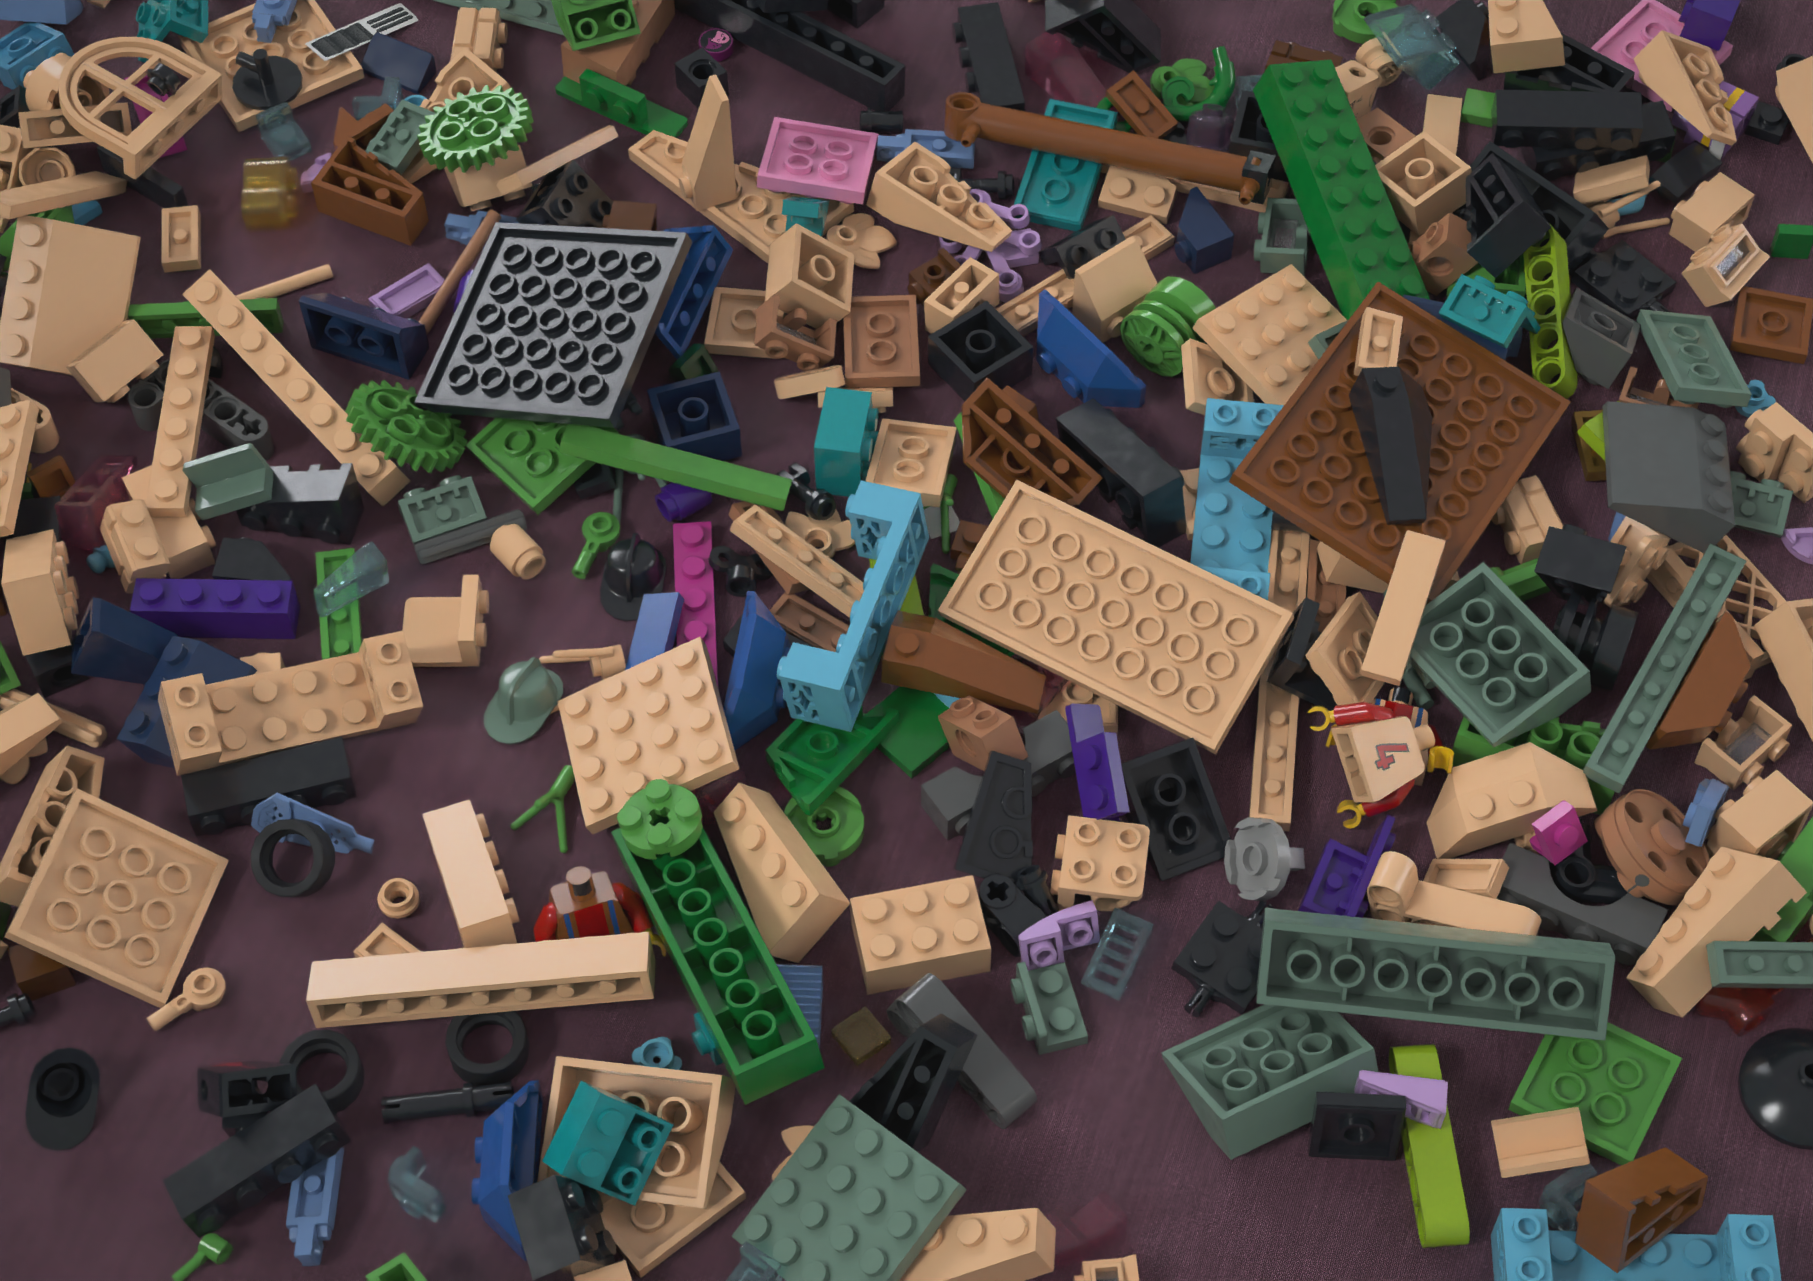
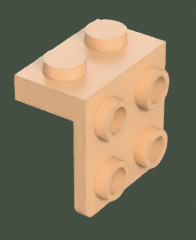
(1643, 552)
(447, 628)
(1100, 860)

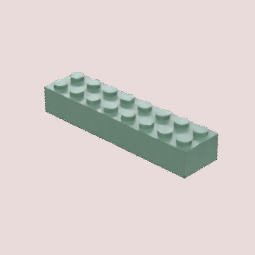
(1435, 973)

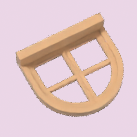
(169, 118)

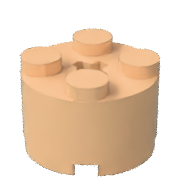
(43, 82)

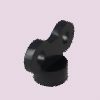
(740, 570)

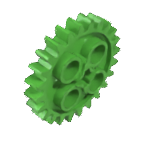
(475, 128)
(402, 430)

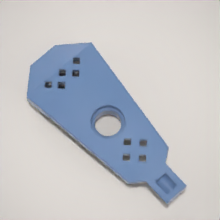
(281, 808)

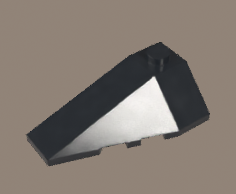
(1396, 440)

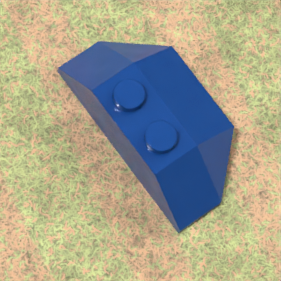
(693, 286)
(1082, 360)
(753, 687)
(508, 1160)

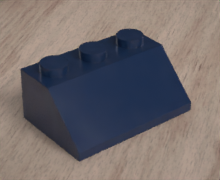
(364, 334)
(182, 657)

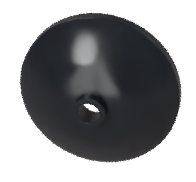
(1776, 1086)

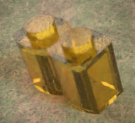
(268, 193)

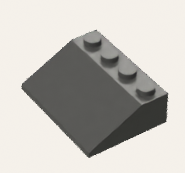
(1669, 470)

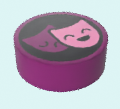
(717, 43)

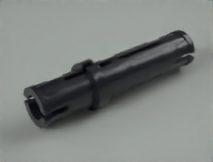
(446, 1102)

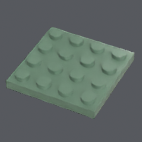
(850, 1203)

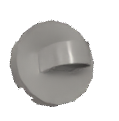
(1260, 859)

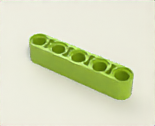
(1542, 296)
(1431, 1160)

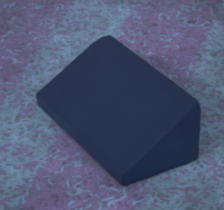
(397, 59)

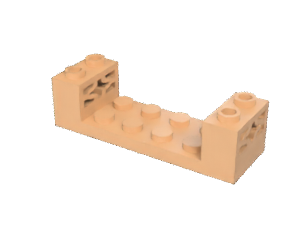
(290, 705)

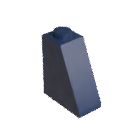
(117, 644)

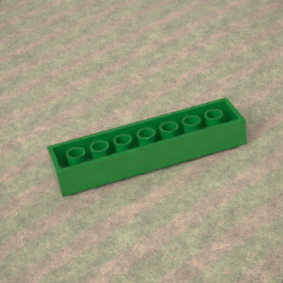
(1336, 183)
(725, 967)

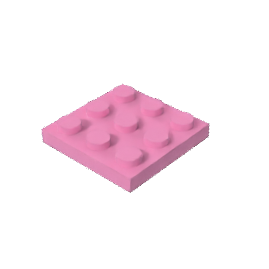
(1636, 31)
(817, 160)

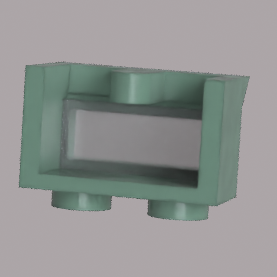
(1283, 237)

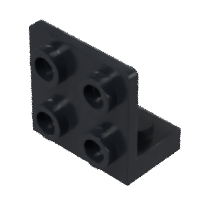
(567, 199)
(1291, 667)

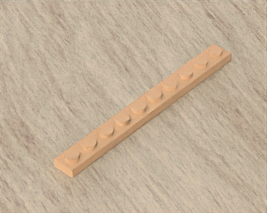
(1276, 707)

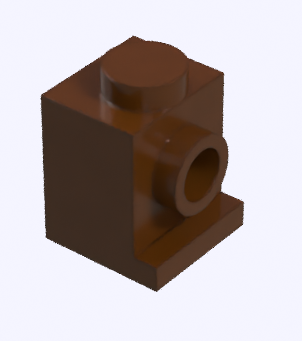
(931, 275)

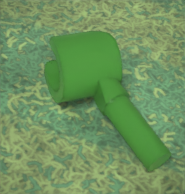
(210, 1247)

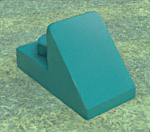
(806, 212)

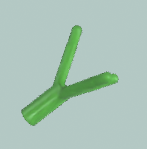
(947, 501)
(555, 796)

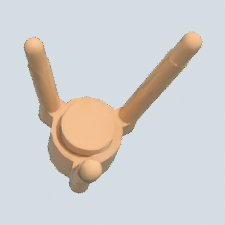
(1609, 213)
(603, 661)

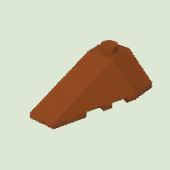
(948, 662)

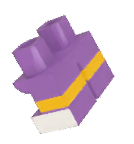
(1740, 106)

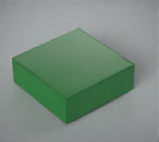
(1792, 241)

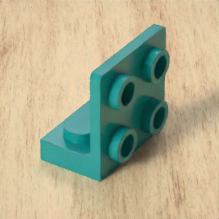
(183, 17)
(1488, 312)

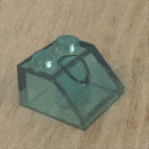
(1415, 43)

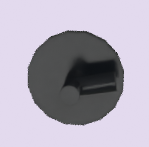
(265, 80)

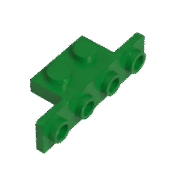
(621, 104)

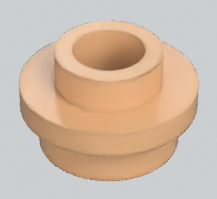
(398, 888)

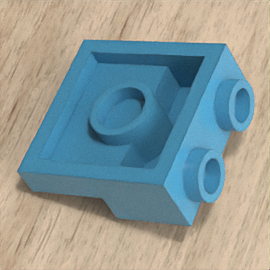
(26, 49)

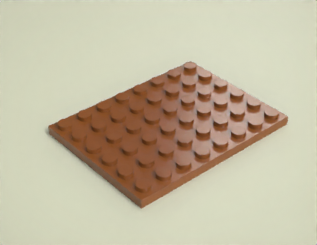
(1482, 439)

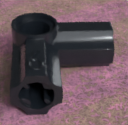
(1594, 882)

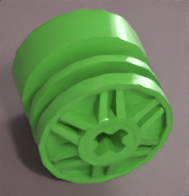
(1164, 323)

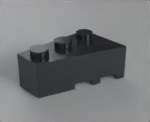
(1110, 27)
(1582, 72)

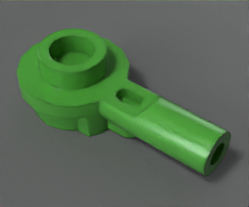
(600, 532)

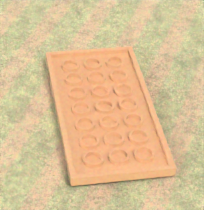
(1116, 615)

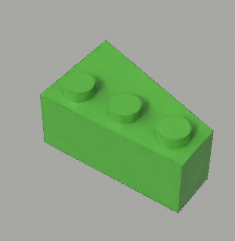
(1798, 860)

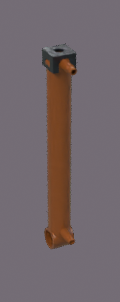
(970, 119)

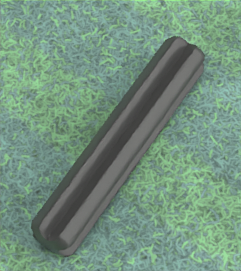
(465, 537)

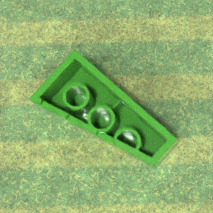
(1563, 740)

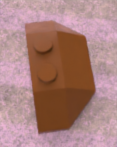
(1010, 445)
(1706, 689)

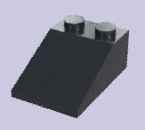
(1177, 804)

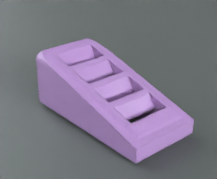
(1424, 1096)

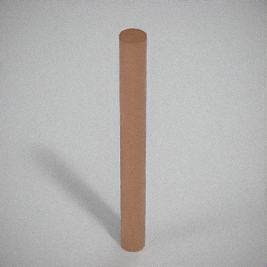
(459, 270)

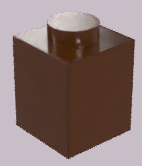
(38, 973)

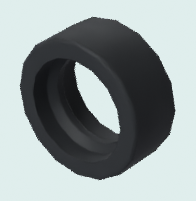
(263, 858)
(329, 1041)
(494, 1072)

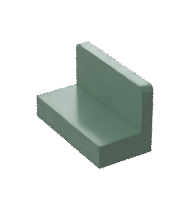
(229, 480)

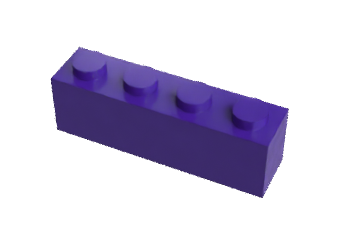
(219, 607)

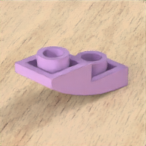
(1064, 930)

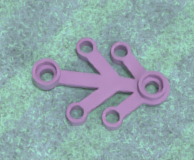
(996, 257)

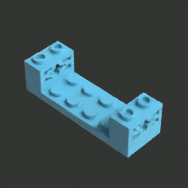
(1229, 525)
(832, 685)
(1738, 1252)

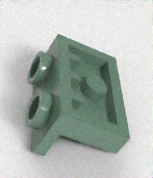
(397, 139)
(1761, 505)
(441, 508)
(1049, 1006)

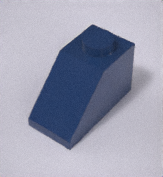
(1202, 235)

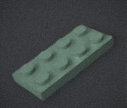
(1693, 359)

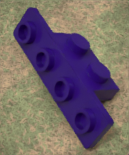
(1096, 764)
(1345, 875)

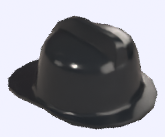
(628, 574)
(62, 1098)

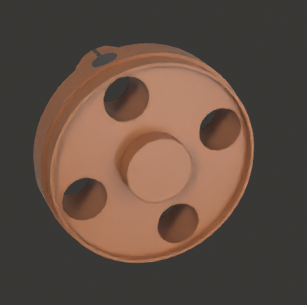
(1648, 847)

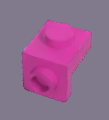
(1558, 833)

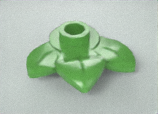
(1188, 68)

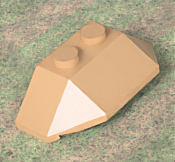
(1502, 798)

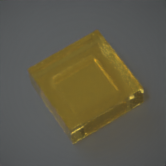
(861, 1036)

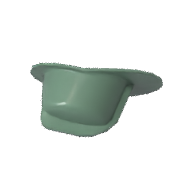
(522, 702)

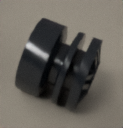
(1594, 640)

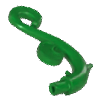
(1181, 86)

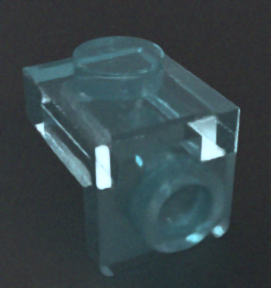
(414, 1194)

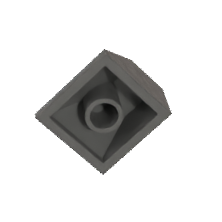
(1598, 338)

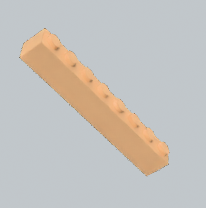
(294, 386)
(481, 980)

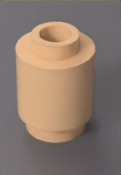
(517, 551)

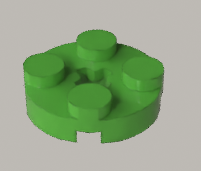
(1349, 19)
(658, 801)
(846, 831)

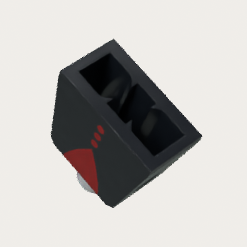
(234, 1091)

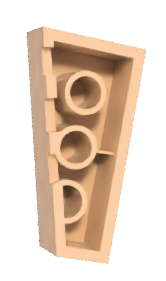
(779, 873)
(1726, 903)

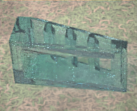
(352, 580)
(1130, 924)

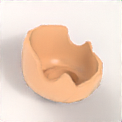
(45, 165)

